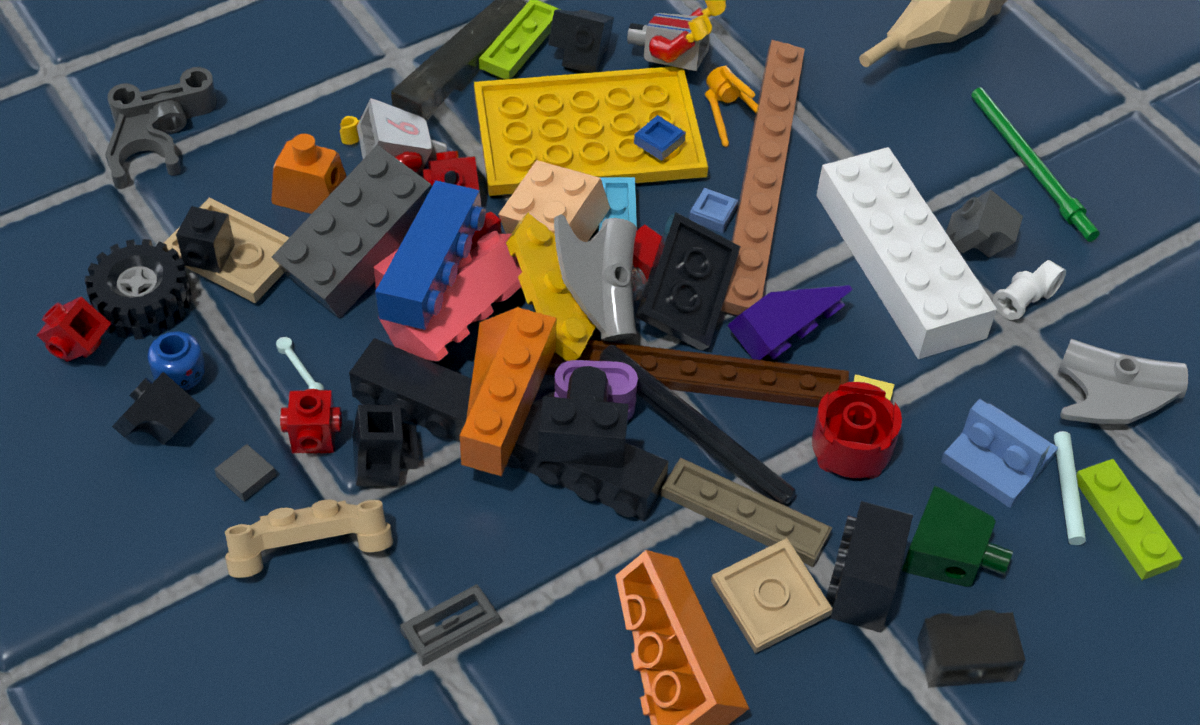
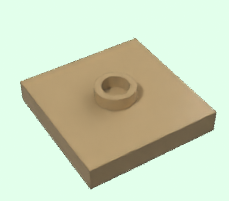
(771, 595)

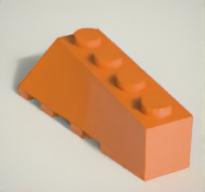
(506, 376)
(675, 646)

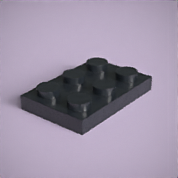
(688, 281)

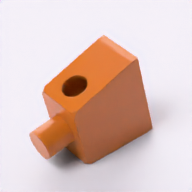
(305, 174)

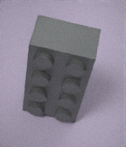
(353, 231)

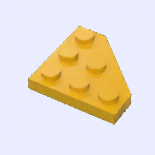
(544, 287)

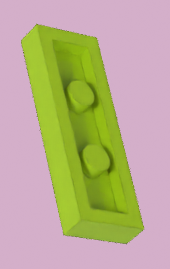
(518, 40)
(1128, 519)

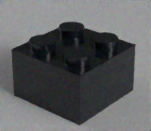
(868, 566)

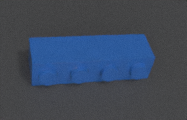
(430, 255)

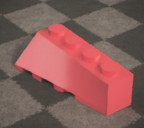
(481, 279)

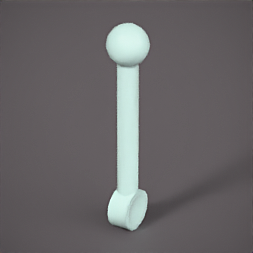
(285, 346)

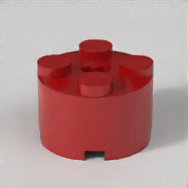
(856, 430)

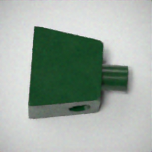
(954, 542)

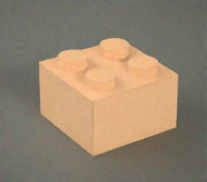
(557, 191)

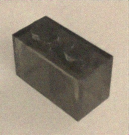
(970, 649)

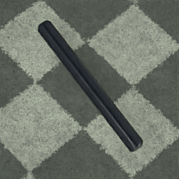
(705, 432)

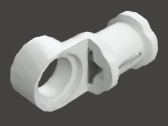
(1028, 288)

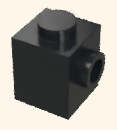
(205, 239)

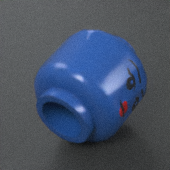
(178, 357)

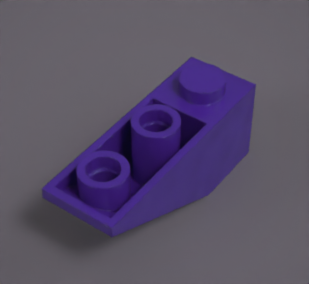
(781, 314)

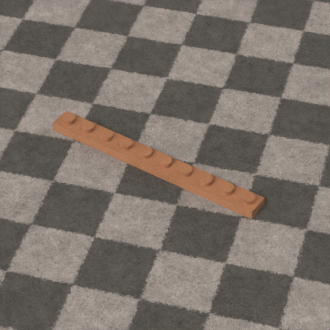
(764, 175)

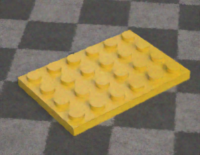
(586, 125)

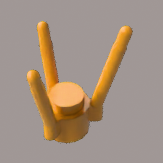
(727, 88)

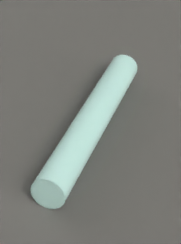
(1069, 489)

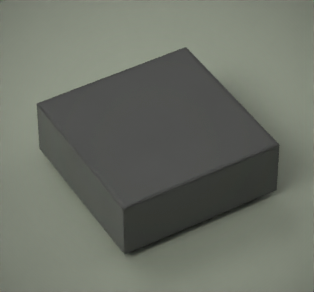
(245, 472)

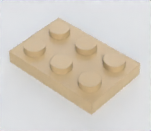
(250, 264)

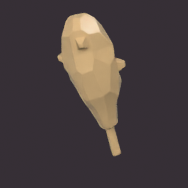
(931, 23)

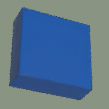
(659, 137)

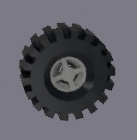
(123, 275)

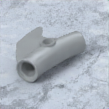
(600, 274)
(1119, 385)

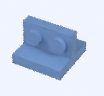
(998, 453)

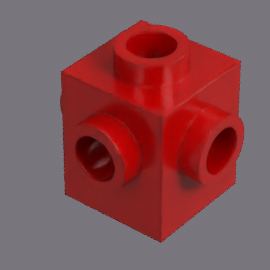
(463, 167)
(73, 329)
(311, 421)

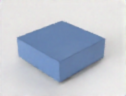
(713, 210)

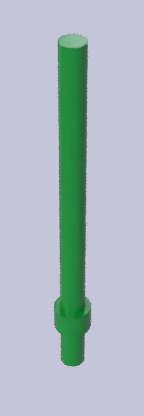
(1070, 207)

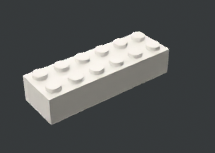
(905, 253)

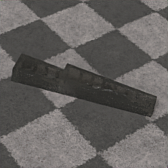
(454, 62)

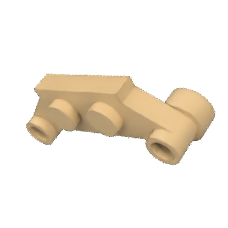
(293, 526)

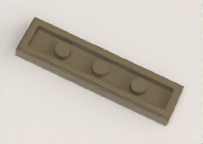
(745, 510)

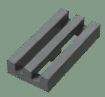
(452, 640)

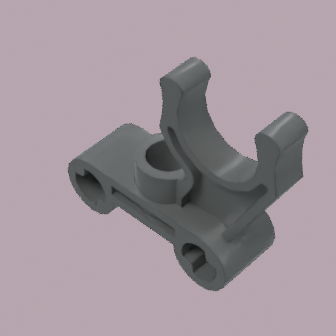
(149, 116)

